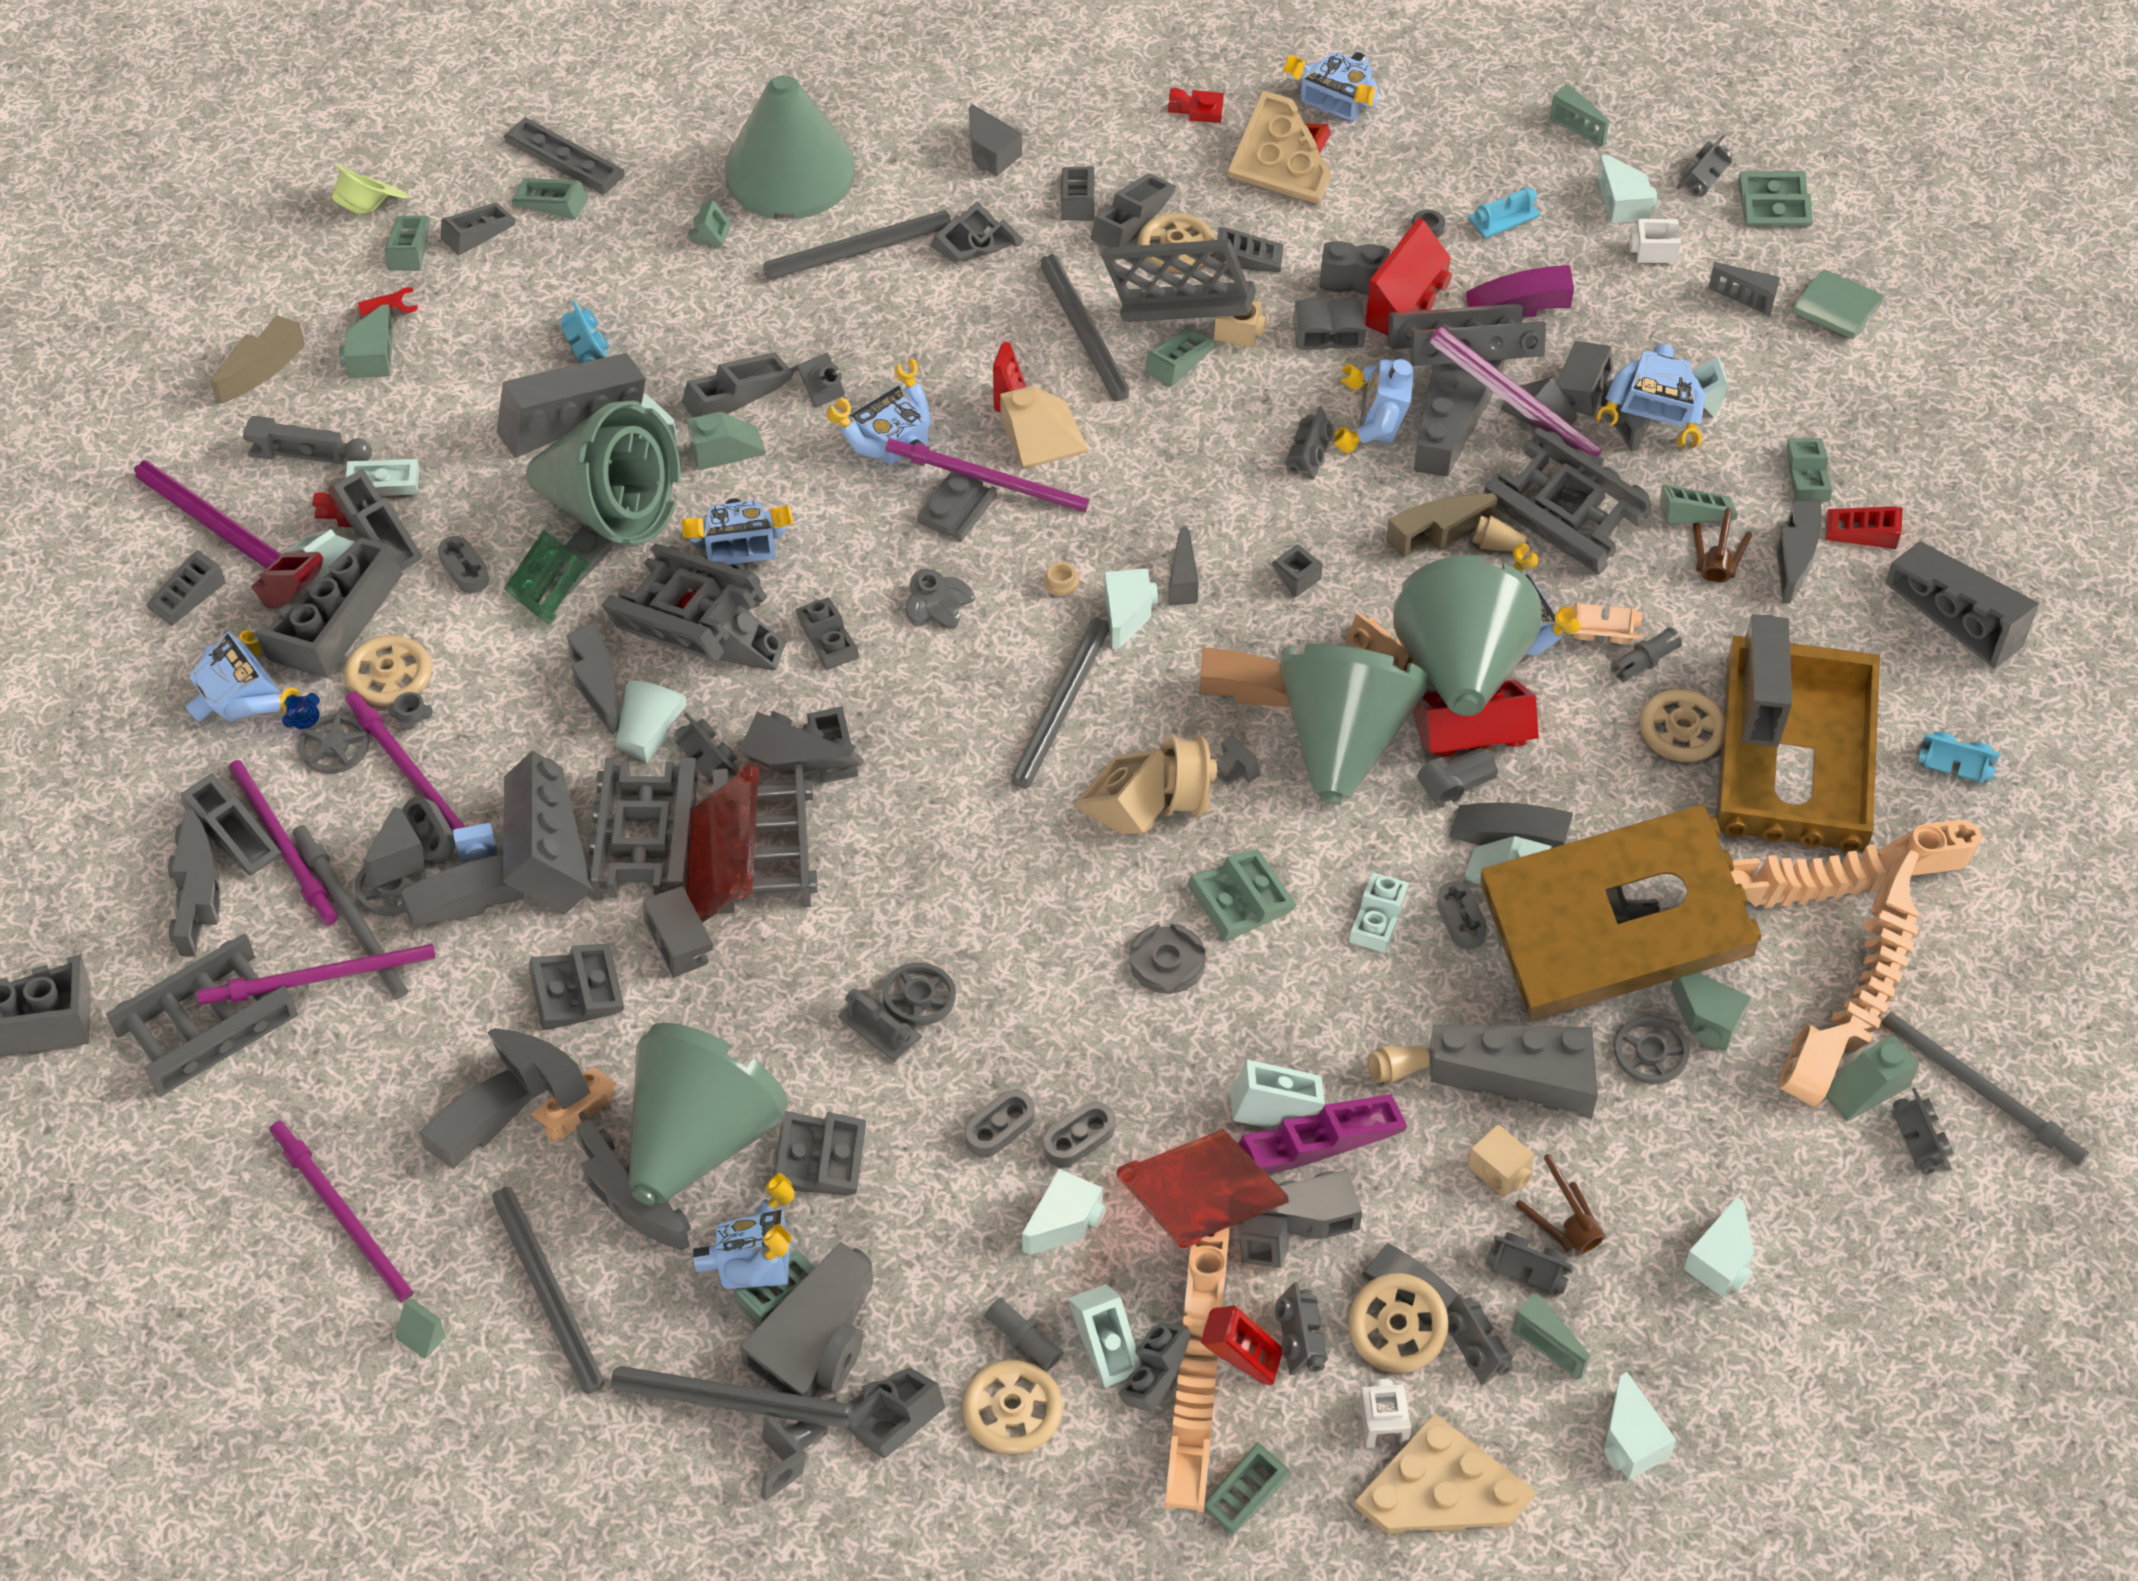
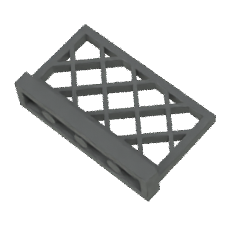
(1181, 298)

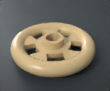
(1182, 222)
(366, 654)
(1684, 715)
(1388, 1357)
(994, 1435)

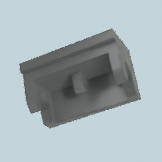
(1585, 375)
(677, 930)

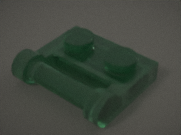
(539, 571)

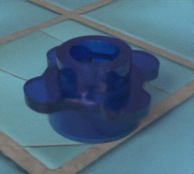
(306, 717)

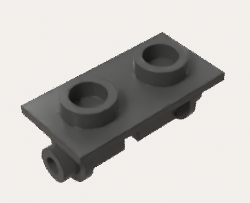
(1699, 175)
(1310, 443)
(698, 738)
(877, 1025)
(1929, 1148)
(1545, 1266)
(1297, 1313)
(1469, 1329)

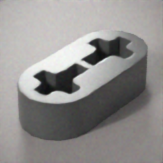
(469, 560)
(1468, 912)

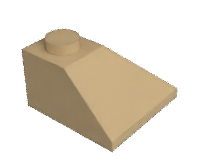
(1040, 427)
(1127, 792)

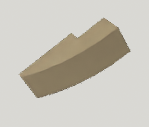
(257, 359)
(1438, 522)

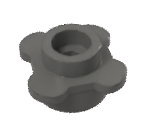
(408, 701)

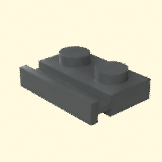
(956, 505)

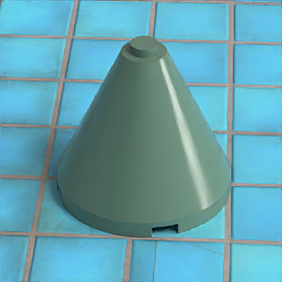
(788, 156)
(613, 472)
(1467, 626)
(1346, 711)
(693, 1109)

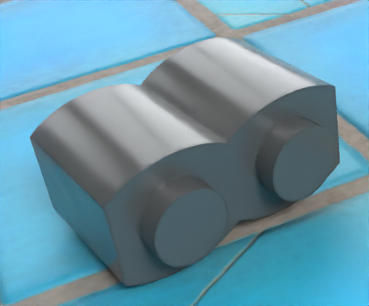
(1350, 266)
(1329, 324)

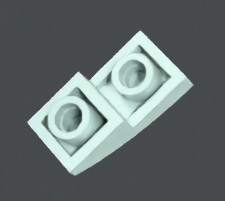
(1379, 912)

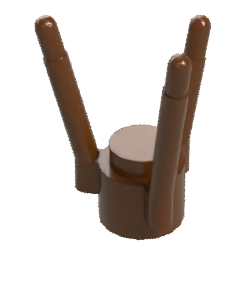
(1718, 563)
(1581, 1228)

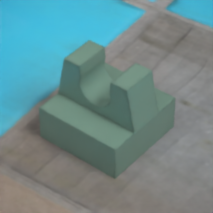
(710, 225)

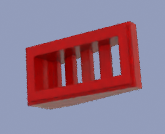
(1006, 374)
(1874, 536)
(1220, 1337)

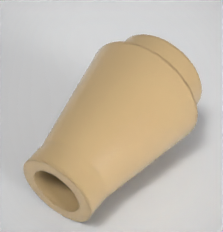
(1496, 535)
(1396, 1062)

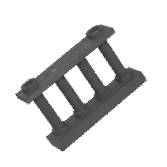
(1490, 331)
(803, 792)
(218, 1042)

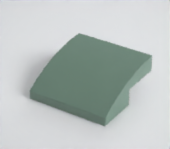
(1775, 198)
(1838, 304)
(1241, 894)

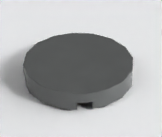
(1165, 970)

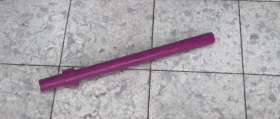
(922, 455)
(372, 722)
(311, 889)
(239, 989)
(300, 1157)

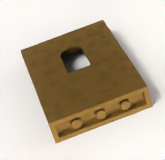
(1834, 714)
(1564, 932)

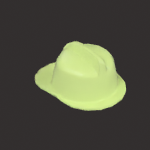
(360, 192)

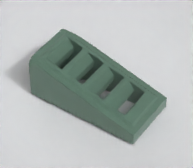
(1573, 110)
(568, 205)
(408, 252)
(1171, 371)
(1693, 506)
(746, 1297)
(1550, 1336)
(1256, 1455)

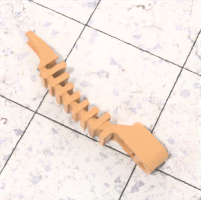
(1939, 846)
(1818, 1053)
(1196, 1377)

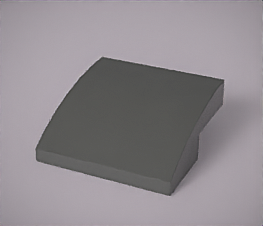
(576, 986)
(820, 1152)

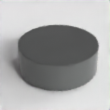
(1433, 219)

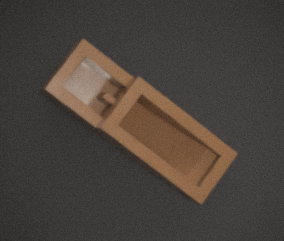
(1242, 675)

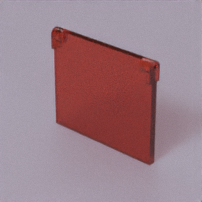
(723, 844)
(1201, 1187)

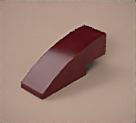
(287, 577)

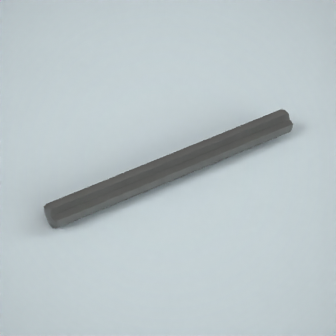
(856, 244)
(1085, 328)
(1060, 703)
(548, 1290)
(732, 1397)

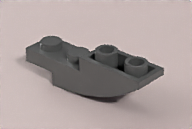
(197, 884)
(610, 1181)

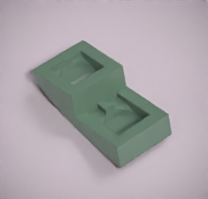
(1808, 469)

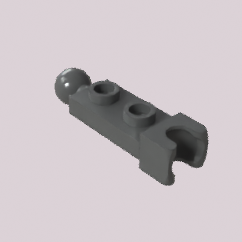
(301, 442)

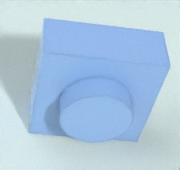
(475, 842)

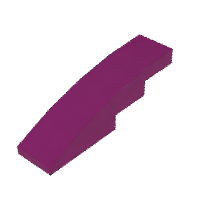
(1329, 1133)

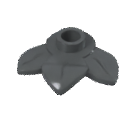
(938, 602)

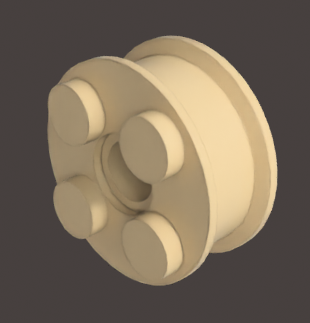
(1187, 775)

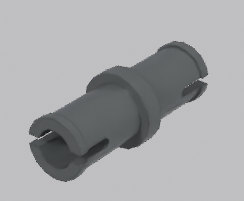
(1646, 654)
(1023, 1334)

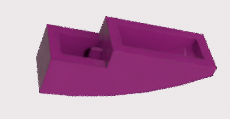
(1532, 289)

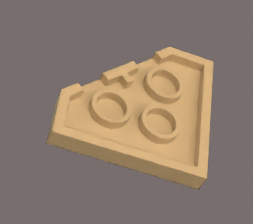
(1280, 152)
(1443, 1486)

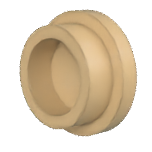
(1061, 579)

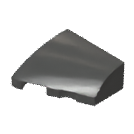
(974, 235)
(897, 1404)

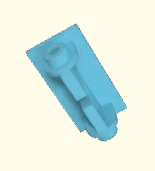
(1503, 214)
(581, 326)
(1972, 758)

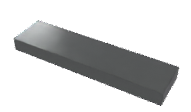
(564, 155)

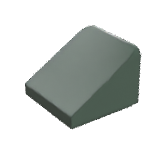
(419, 1329)

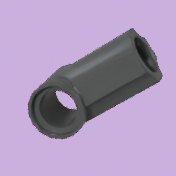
(1451, 779)

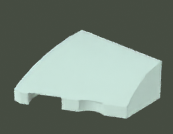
(645, 718)

